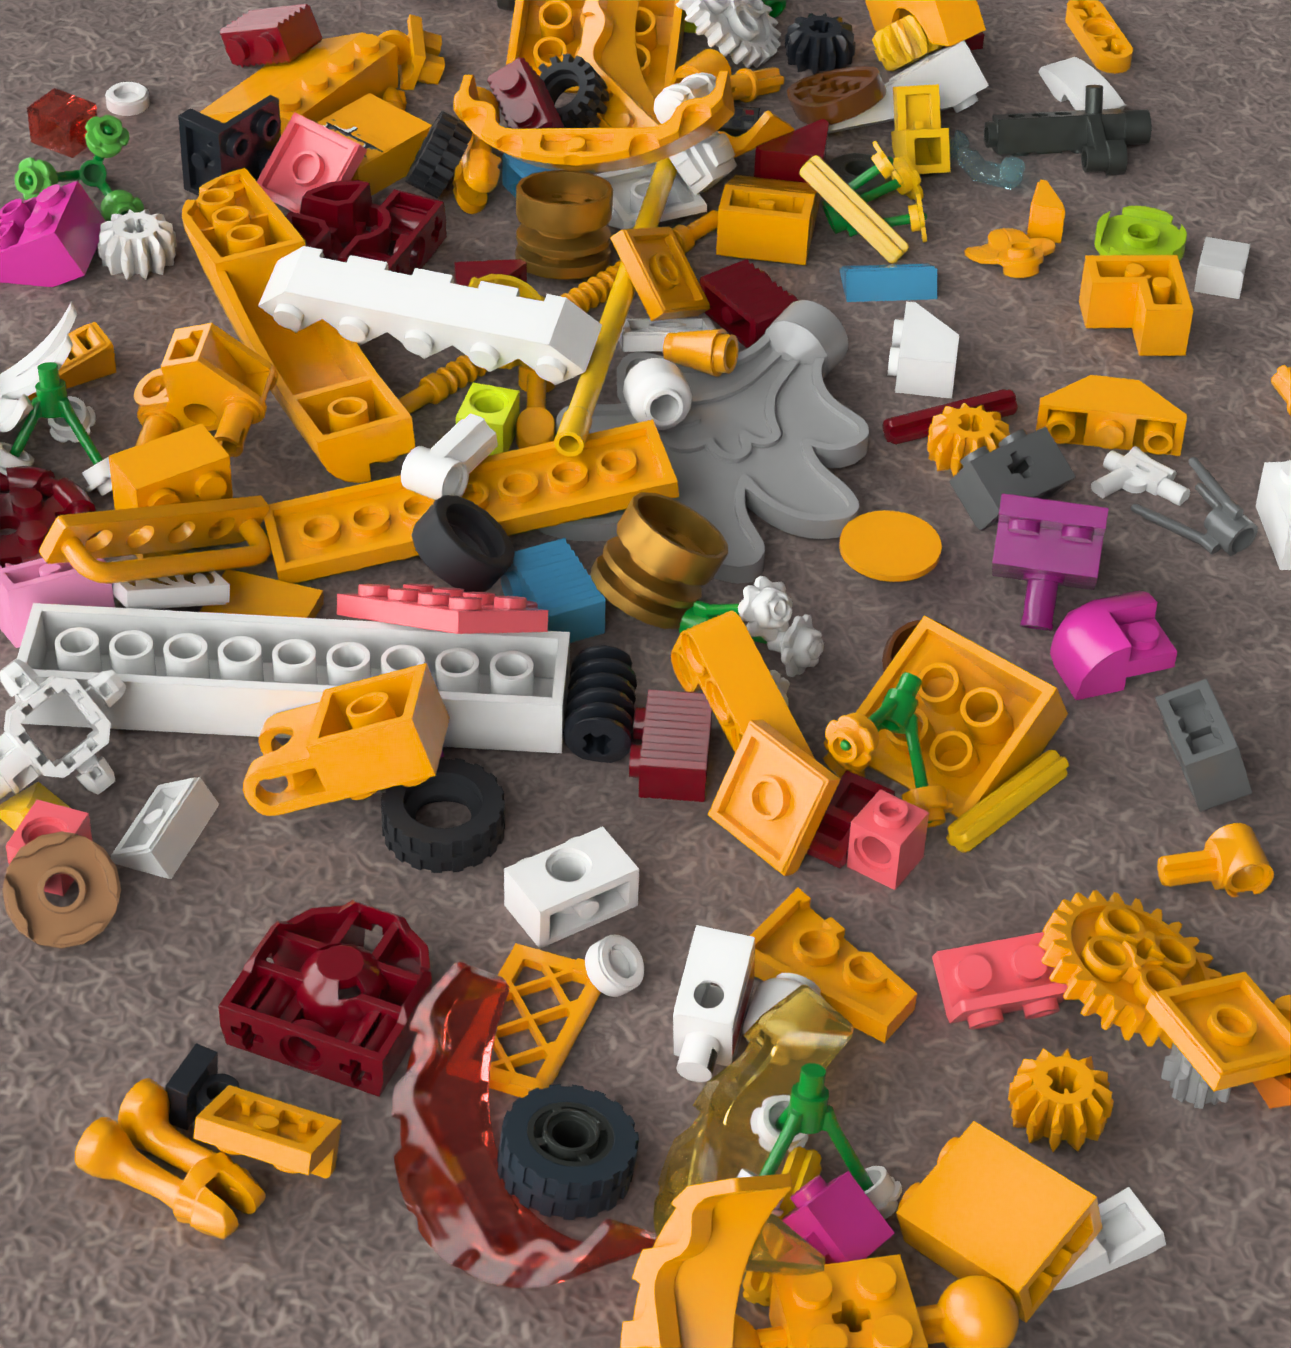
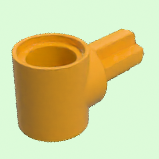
(1229, 860)

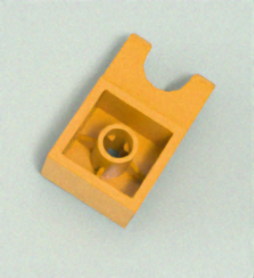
(351, 742)

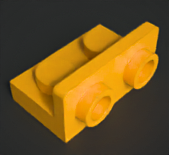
(270, 1131)

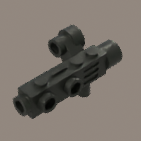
(1093, 132)

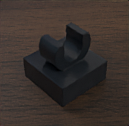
(195, 1085)

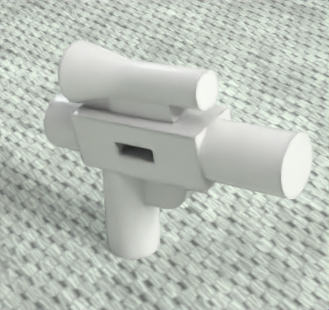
(1137, 474)

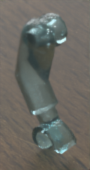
(1003, 175)

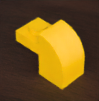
(919, 128)

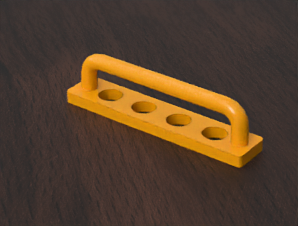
(243, 516)

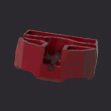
(344, 210)
(300, 995)

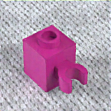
(837, 1219)

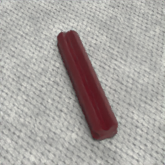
(917, 423)

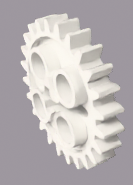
(735, 27)

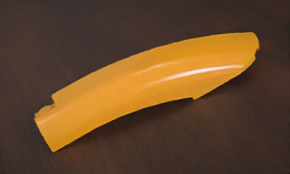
(322, 377)

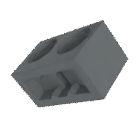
(1203, 745)

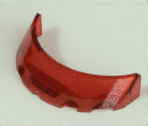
(451, 1152)

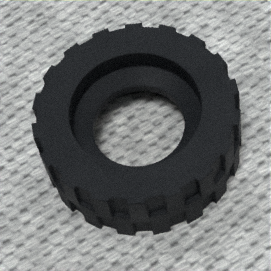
(445, 847)

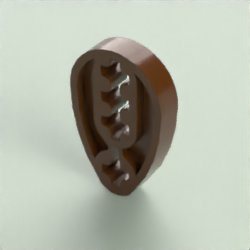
(836, 94)

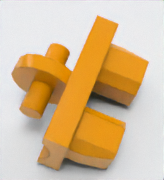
(416, 54)

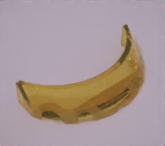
(721, 1138)

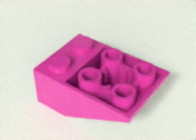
(48, 236)

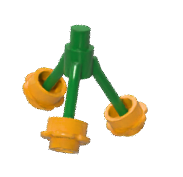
(857, 736)

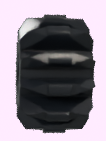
(819, 43)

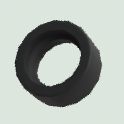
(463, 544)

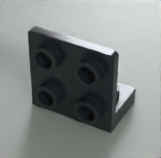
(219, 148)

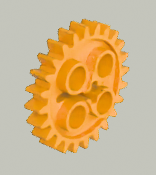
(1117, 958)

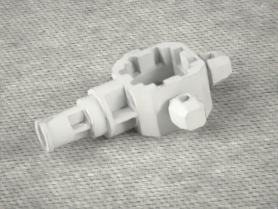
(22, 759)

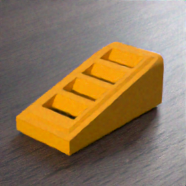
(89, 357)

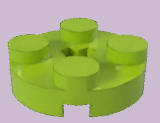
(1139, 232)

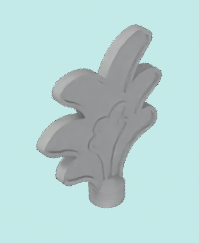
(755, 442)

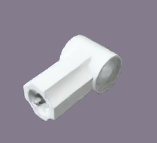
(448, 463)

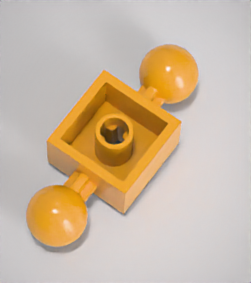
(873, 1307)

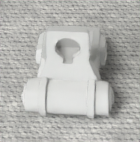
(711, 158)

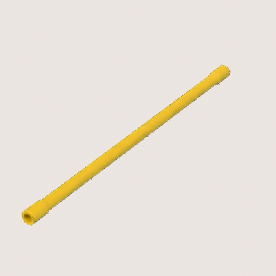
(578, 418)

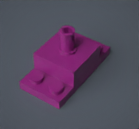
(1049, 548)

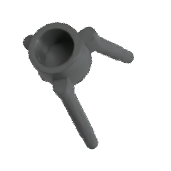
(1225, 524)

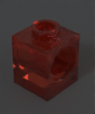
(59, 122)

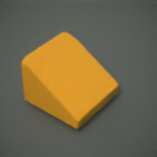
(1046, 214)

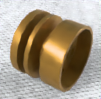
(564, 224)
(659, 560)

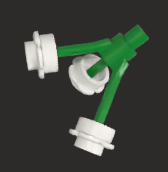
(68, 421)
(787, 1121)

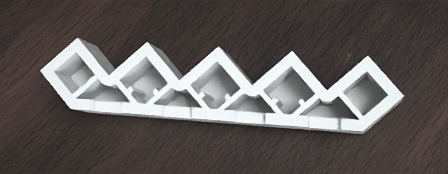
(431, 313)

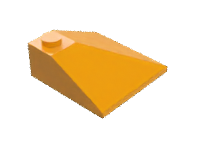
(974, 716)

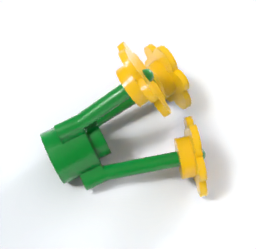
(904, 180)

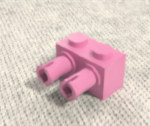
(44, 584)

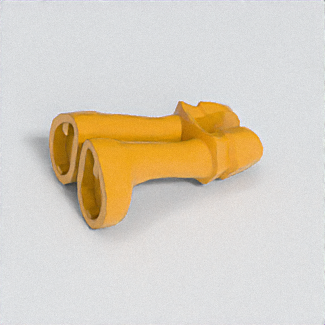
(478, 168)
(110, 1153)

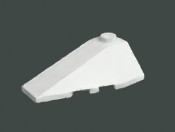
(950, 68)

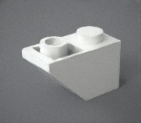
(923, 354)

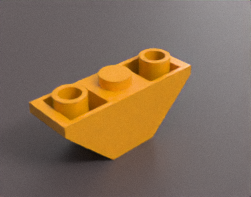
(1113, 416)

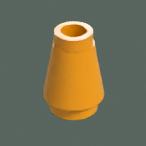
(703, 350)

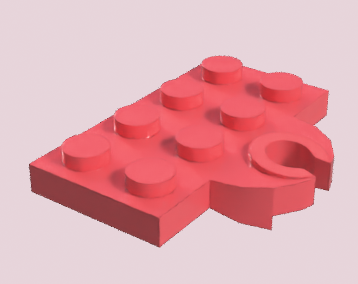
(443, 609)

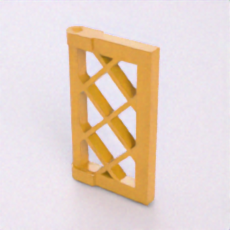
(557, 971)

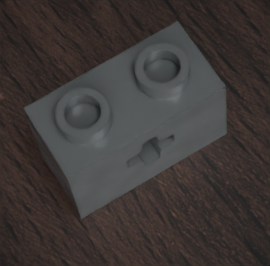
(1021, 466)

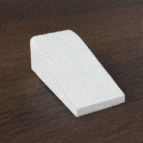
(1222, 267)

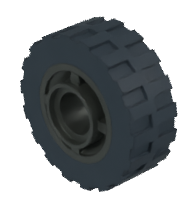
(567, 1151)

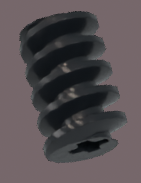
(600, 704)

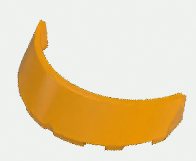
(612, 52)
(600, 148)
(699, 1264)

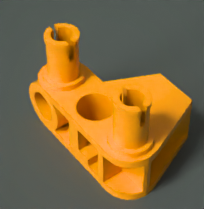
(205, 381)

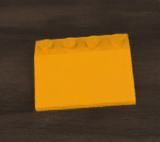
(556, 28)
(318, 80)

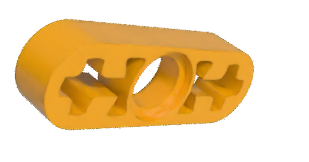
(1108, 52)

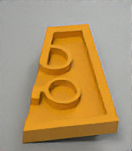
(849, 980)

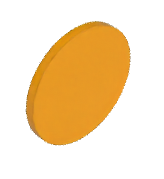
(890, 546)

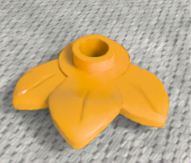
(1012, 251)

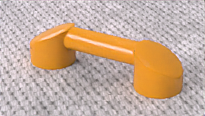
(535, 423)

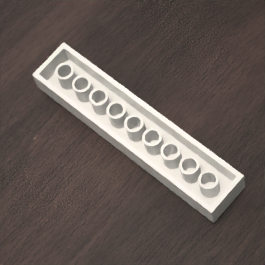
(241, 669)

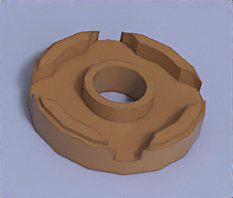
(54, 855)

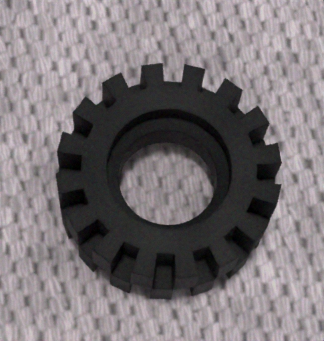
(590, 93)
(439, 154)

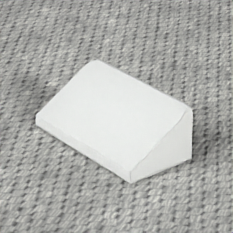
(166, 828)

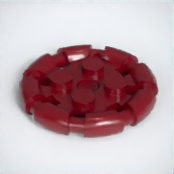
(30, 515)

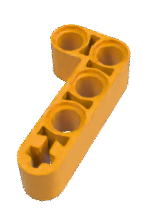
(733, 677)

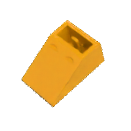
(766, 219)

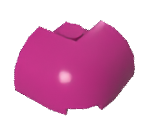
(1109, 642)

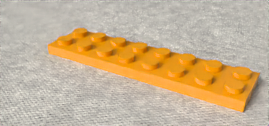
(517, 488)

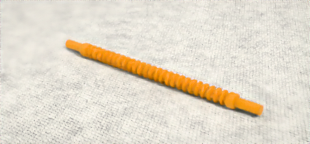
(446, 380)

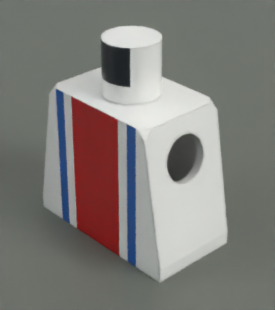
(708, 1016)

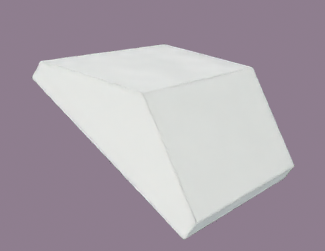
(630, 189)

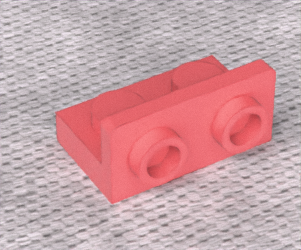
(996, 979)

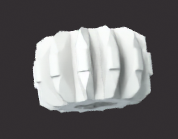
(137, 244)

